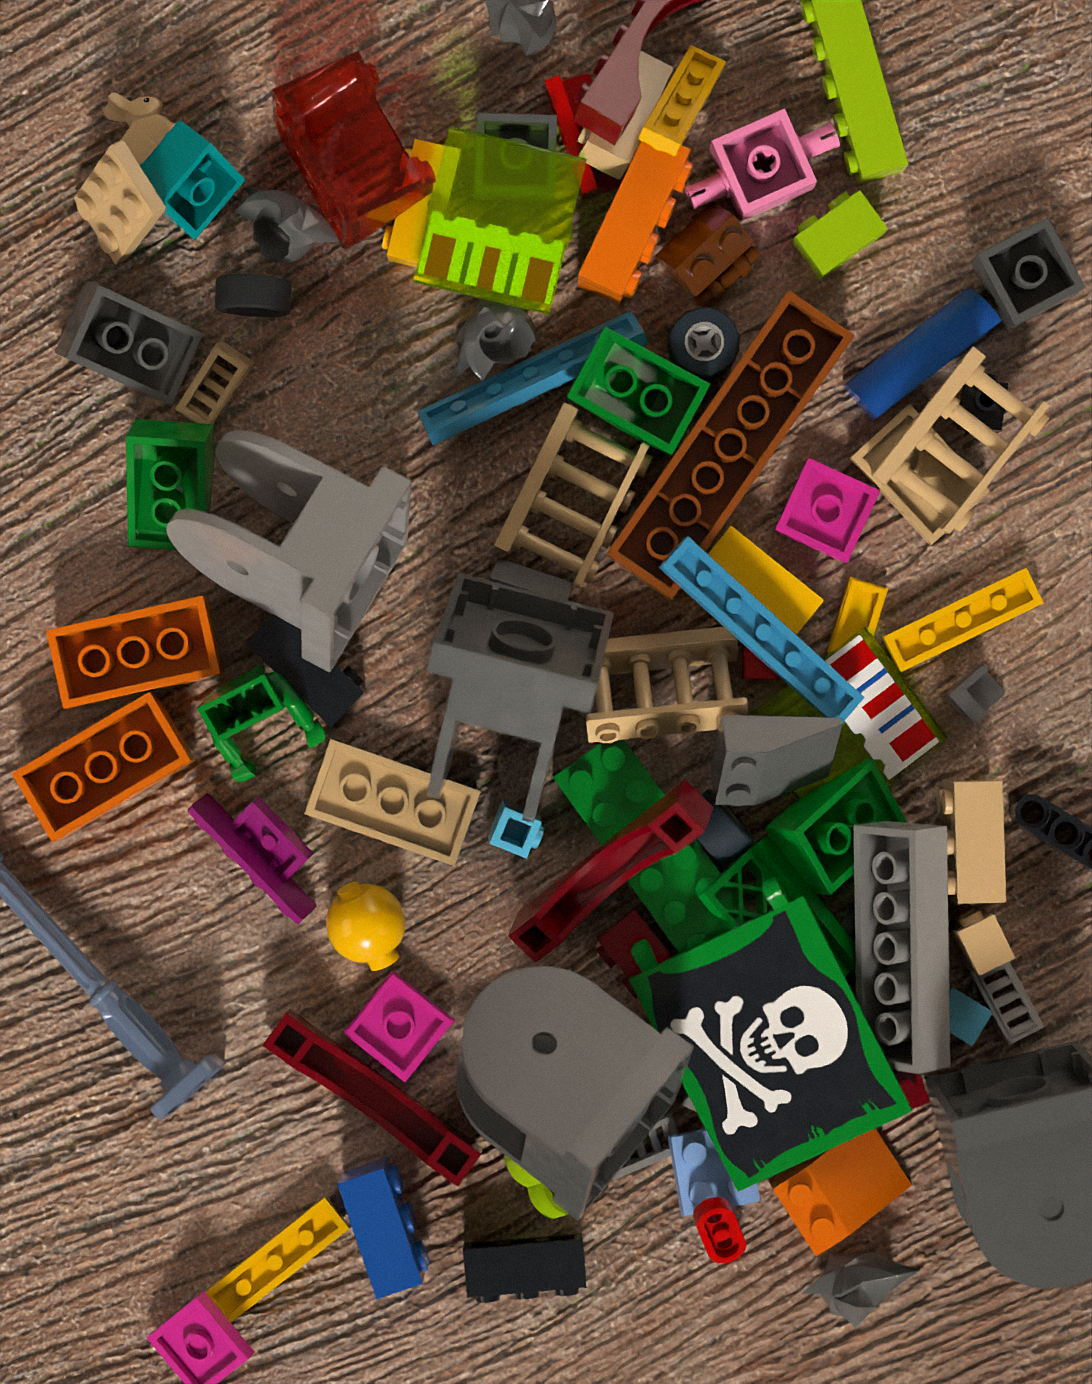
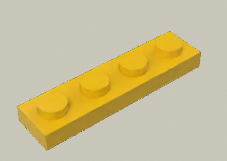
(682, 101)
(962, 620)
(278, 1259)

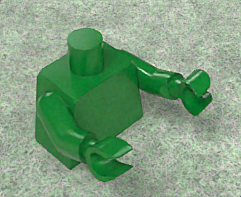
(247, 702)

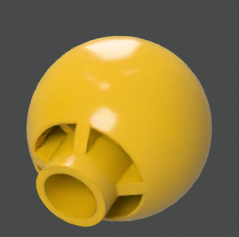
(366, 924)

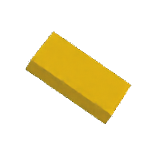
(858, 609)

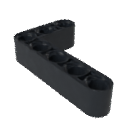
(1044, 826)

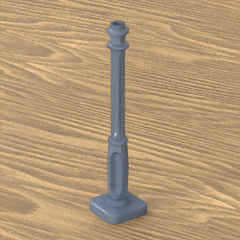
(121, 1013)

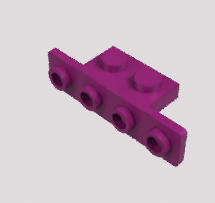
(261, 848)

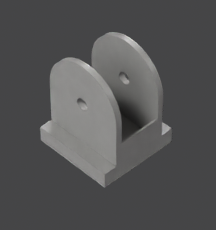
(332, 556)

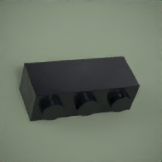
(326, 692)
(524, 1267)

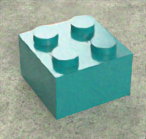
(190, 178)

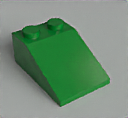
(638, 391)
(166, 472)
(819, 827)

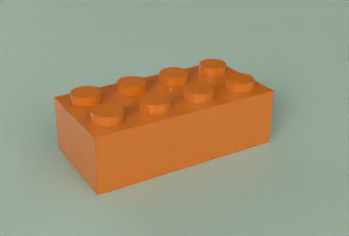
(631, 221)
(135, 652)
(103, 766)

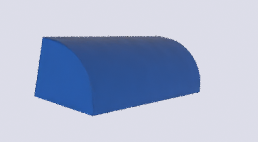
(922, 353)

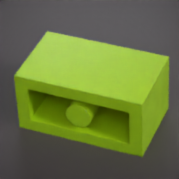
(838, 234)

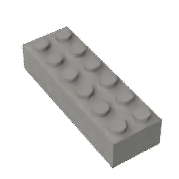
(903, 941)

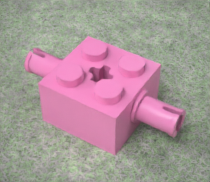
(772, 142)

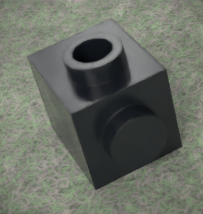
(983, 406)

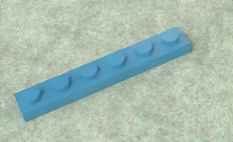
(520, 382)
(760, 631)

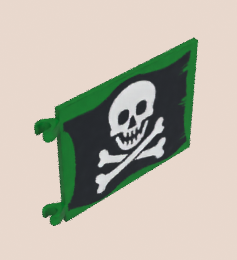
(776, 1040)

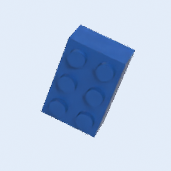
(384, 1227)

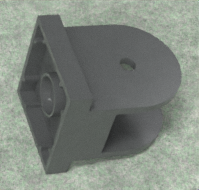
(514, 668)
(565, 1079)
(1023, 1160)

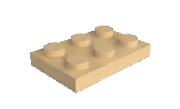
(119, 202)
(913, 508)

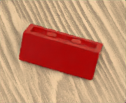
(561, 98)

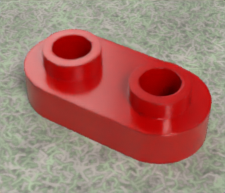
(719, 1230)

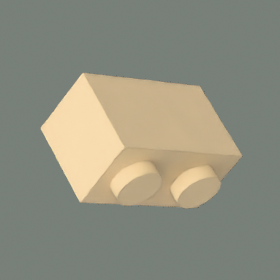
(980, 940)

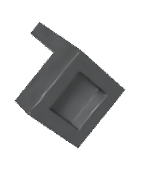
(975, 694)

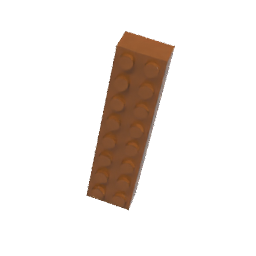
(732, 440)

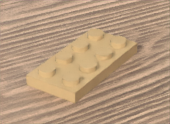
(391, 802)

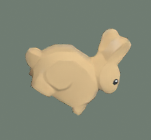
(144, 123)

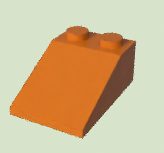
(840, 1189)

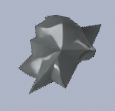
(522, 22)
(284, 224)
(493, 336)
(857, 1283)

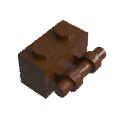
(709, 255)

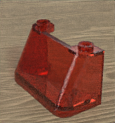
(348, 148)

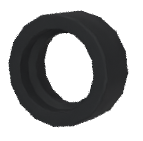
(253, 295)

